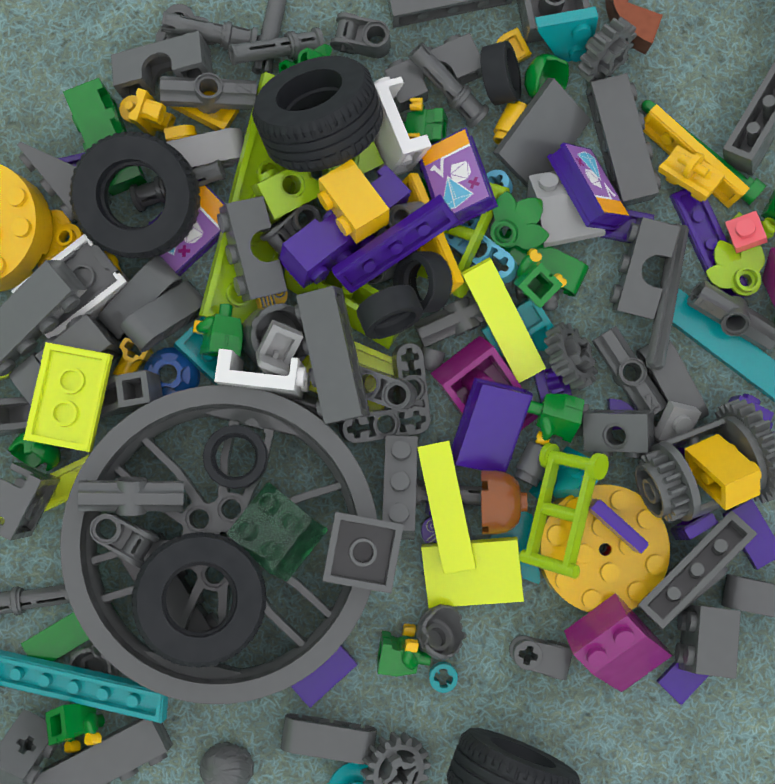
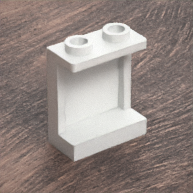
(392, 140)
(230, 372)

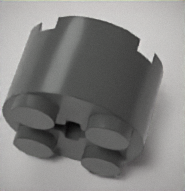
(258, 323)

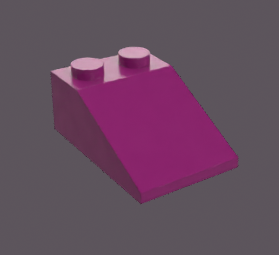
(475, 360)
(616, 644)

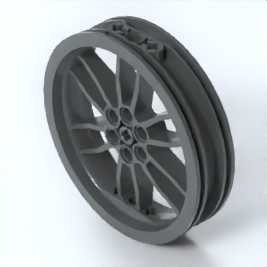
(81, 561)

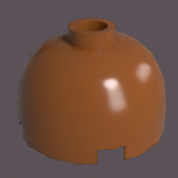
(501, 502)

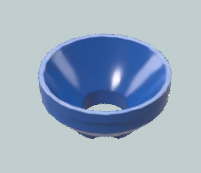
(187, 374)

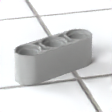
(211, 146)

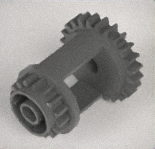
(668, 482)

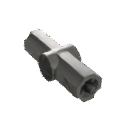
(189, 93)
(720, 306)
(450, 321)
(616, 355)
(130, 495)

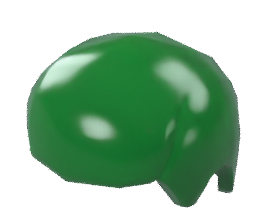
(545, 67)
(35, 453)

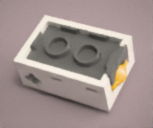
(97, 272)

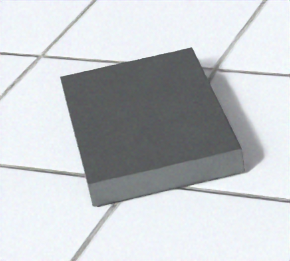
(540, 130)

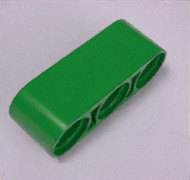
(556, 262)

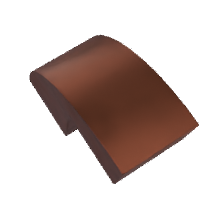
(643, 19)

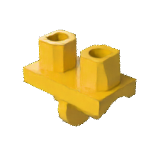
(146, 112)
(691, 173)

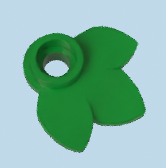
(521, 219)

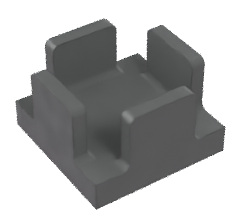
(24, 501)

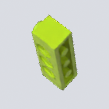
(306, 187)

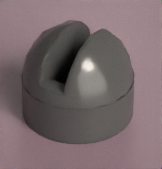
(432, 358)

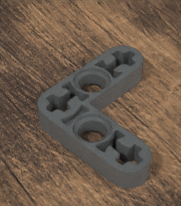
(420, 407)

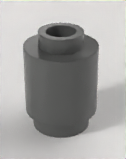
(529, 466)

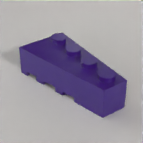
(322, 245)

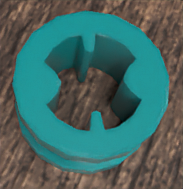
(435, 682)

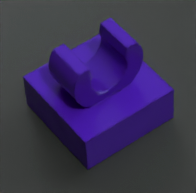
(549, 383)

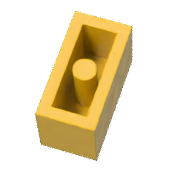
(353, 201)
(723, 471)

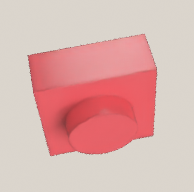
(746, 232)

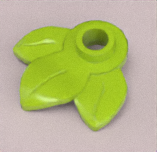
(732, 266)

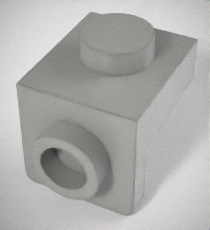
(278, 348)
(675, 420)

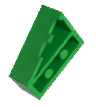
(97, 117)

